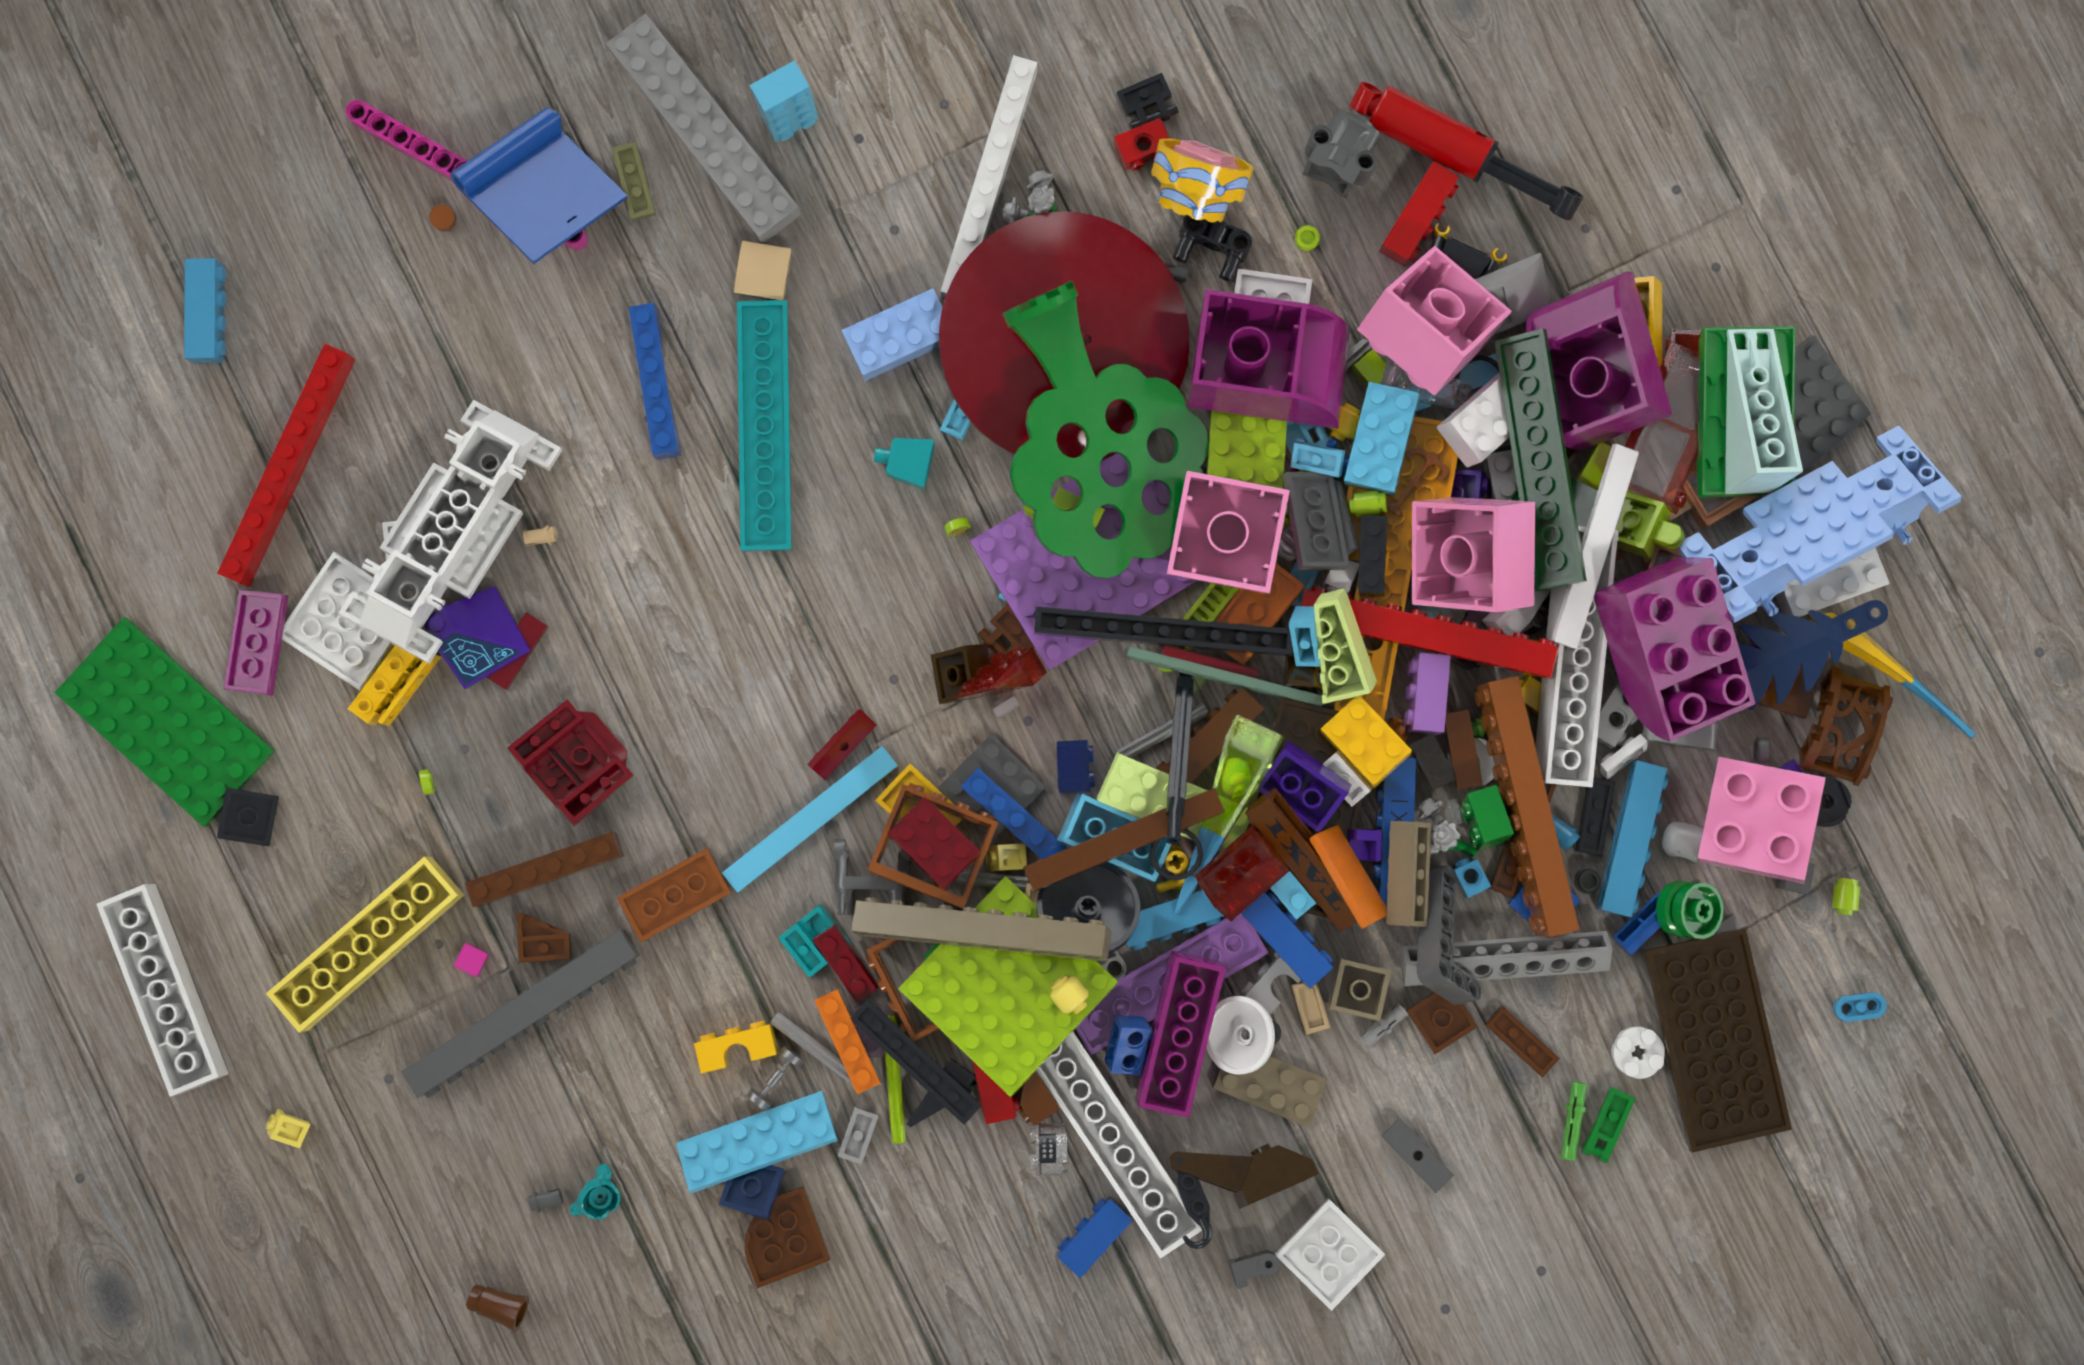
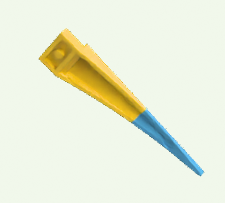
(1872, 653)

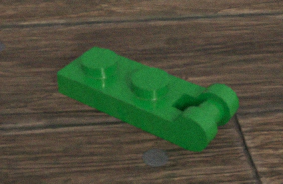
(1608, 1124)

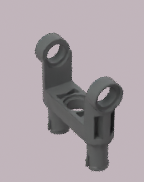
(849, 884)

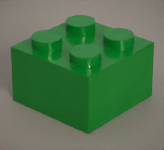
(1486, 818)

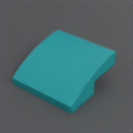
(800, 937)

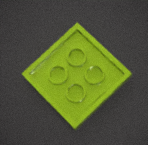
(1247, 448)

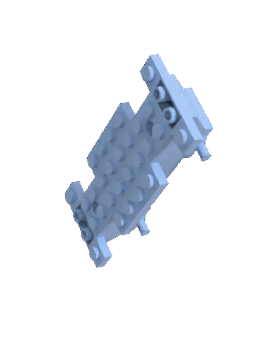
(1824, 524)

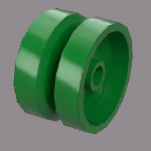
(1689, 909)

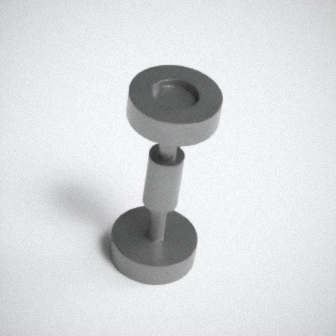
(759, 1099)

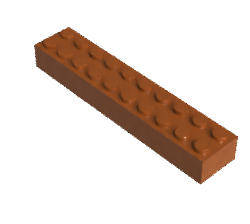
(1527, 807)

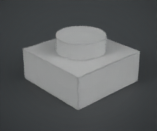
(1004, 706)

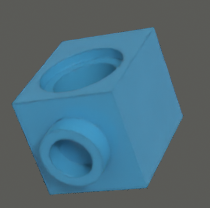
(1478, 885)

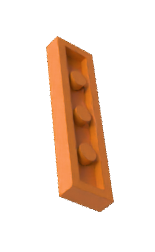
(847, 1041)

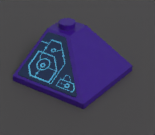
(477, 636)

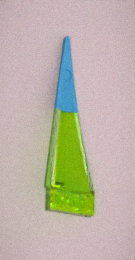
(1241, 768)

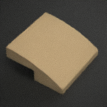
(762, 270)

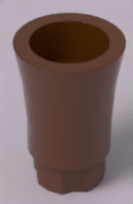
(498, 1306)

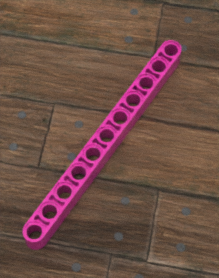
(413, 145)

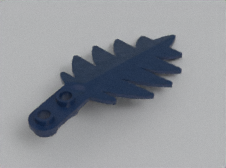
(1804, 645)

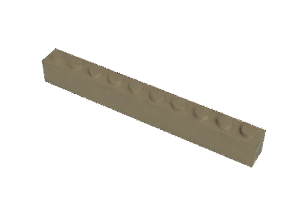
(982, 930)

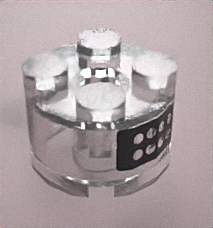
(1050, 1149)

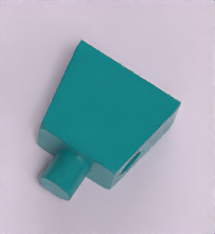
(907, 460)

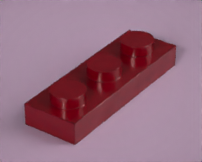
(845, 963)

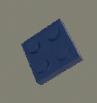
(753, 1192)

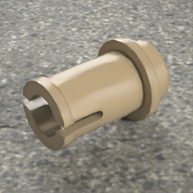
(540, 536)

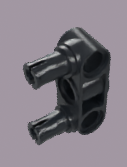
(1217, 237)

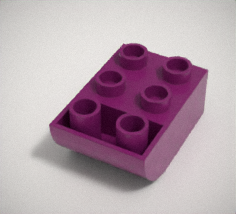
(1269, 359)
(1602, 362)
(1675, 647)

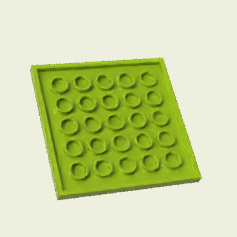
(1000, 1000)

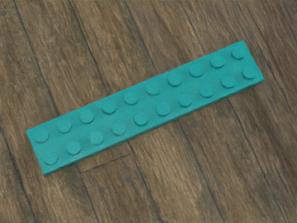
(764, 426)

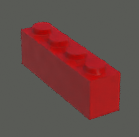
(1419, 213)
(995, 1101)

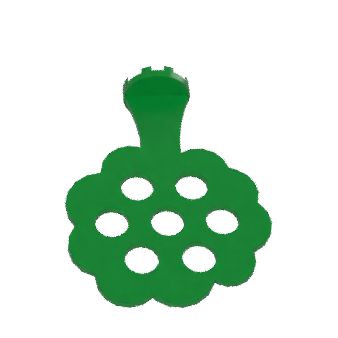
(1054, 336)

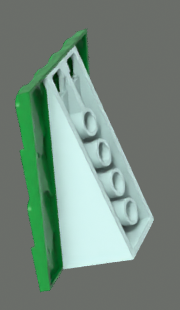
(1746, 411)

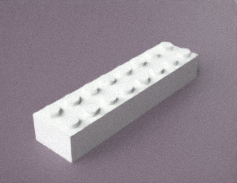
(162, 989)

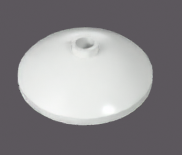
(1228, 1039)

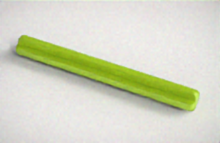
(895, 1097)

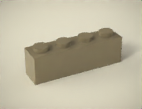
(1408, 873)

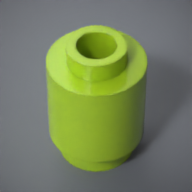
(1368, 503)
(1846, 896)

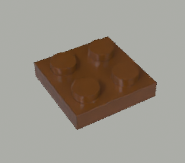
(1440, 1021)

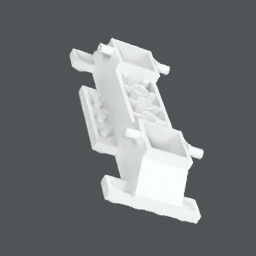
(448, 530)

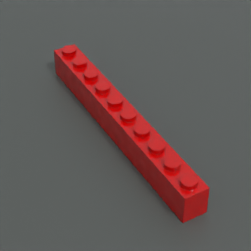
(286, 465)
(1449, 638)

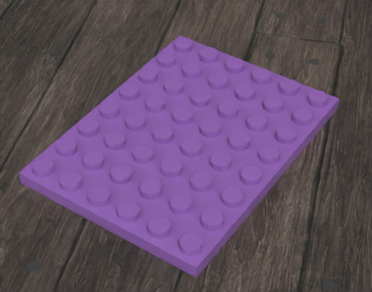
(1037, 578)

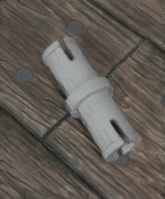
(1387, 1022)

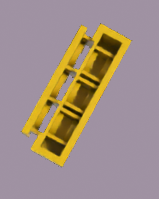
(386, 685)

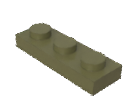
(633, 181)

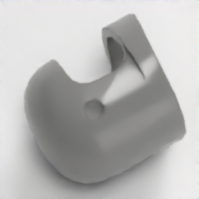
(1683, 840)

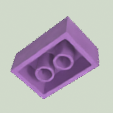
(1427, 693)

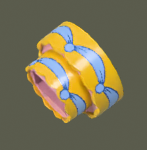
(1199, 178)

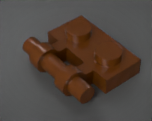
(1008, 626)

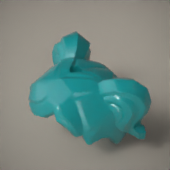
(588, 1201)

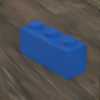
(1093, 1236)

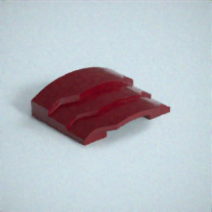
(572, 760)

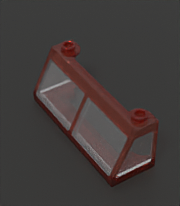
(1671, 444)

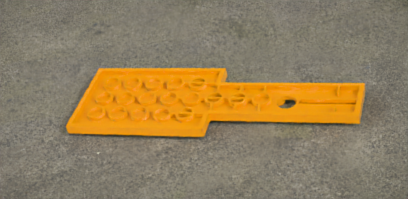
(1399, 544)

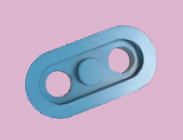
(1858, 1007)

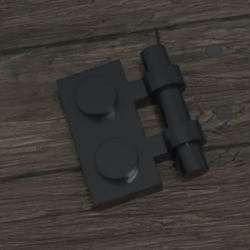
(1144, 95)

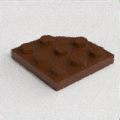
(785, 1242)

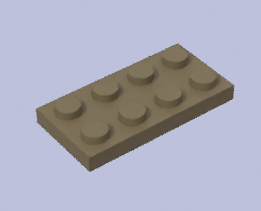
(1276, 1088)

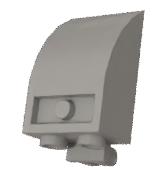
(1520, 288)

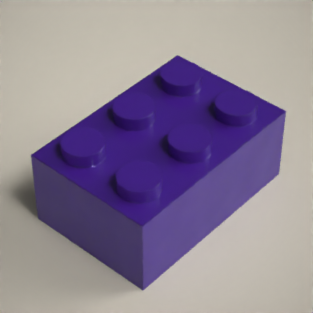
(1305, 785)

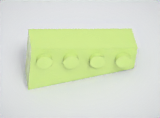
(1341, 650)

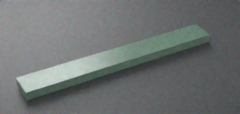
(1222, 676)

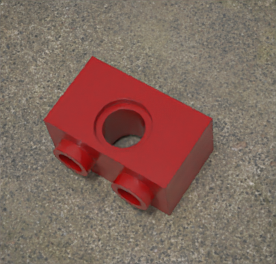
(1127, 143)

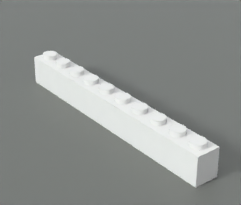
(993, 163)

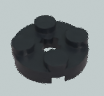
(1837, 807)

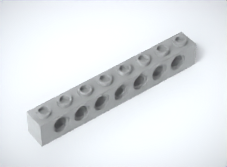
(1522, 956)

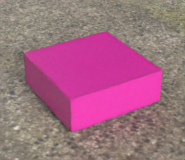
(471, 959)

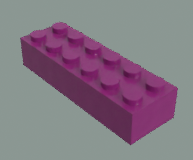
(1180, 1034)

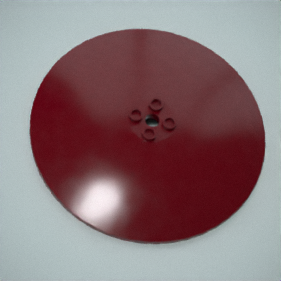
(1124, 309)

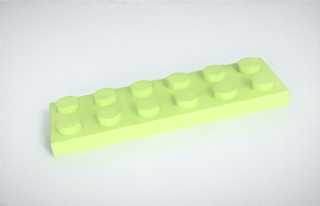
(1144, 790)

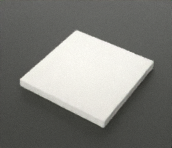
(327, 636)

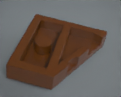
(541, 940)

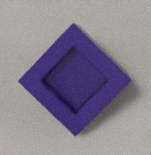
(1366, 843)

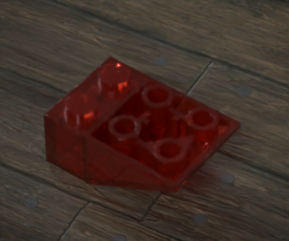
(1005, 674)

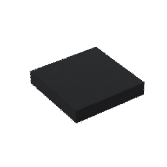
(247, 817)

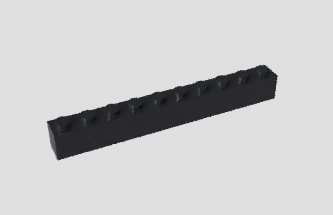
(1162, 631)

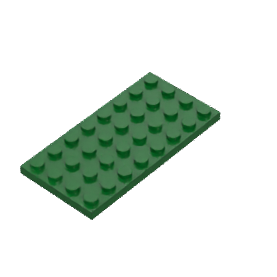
(164, 721)

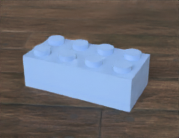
(895, 335)

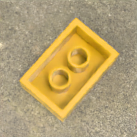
(1366, 741)

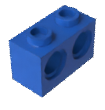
(1123, 1044)

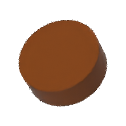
(442, 218)

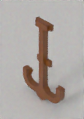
(1431, 459)

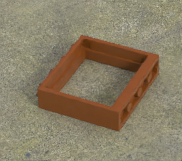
(940, 802)
(886, 984)

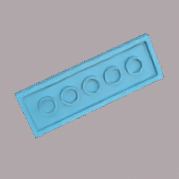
(756, 1142)

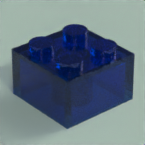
(1073, 767)

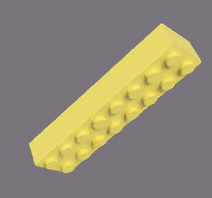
(365, 944)

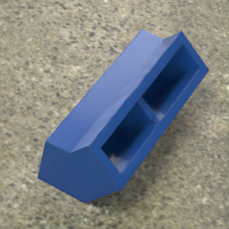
(1638, 928)

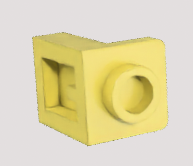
(1006, 857)
(287, 1128)

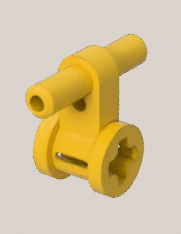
(1176, 867)

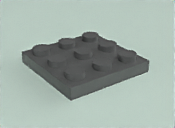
(1001, 768)

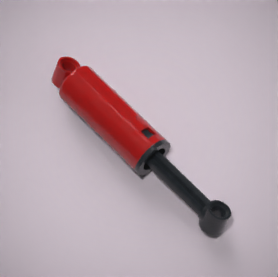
(1454, 144)

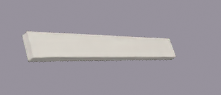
(1595, 544)

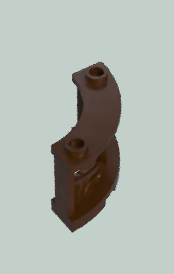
(1834, 690)

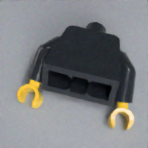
(1466, 257)

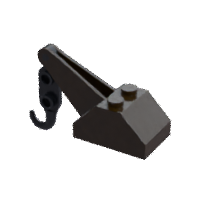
(1248, 1178)

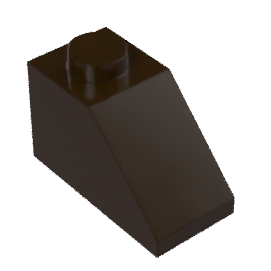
(1297, 676)

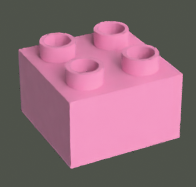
(1433, 320)
(1228, 532)
(1473, 553)
(1761, 820)

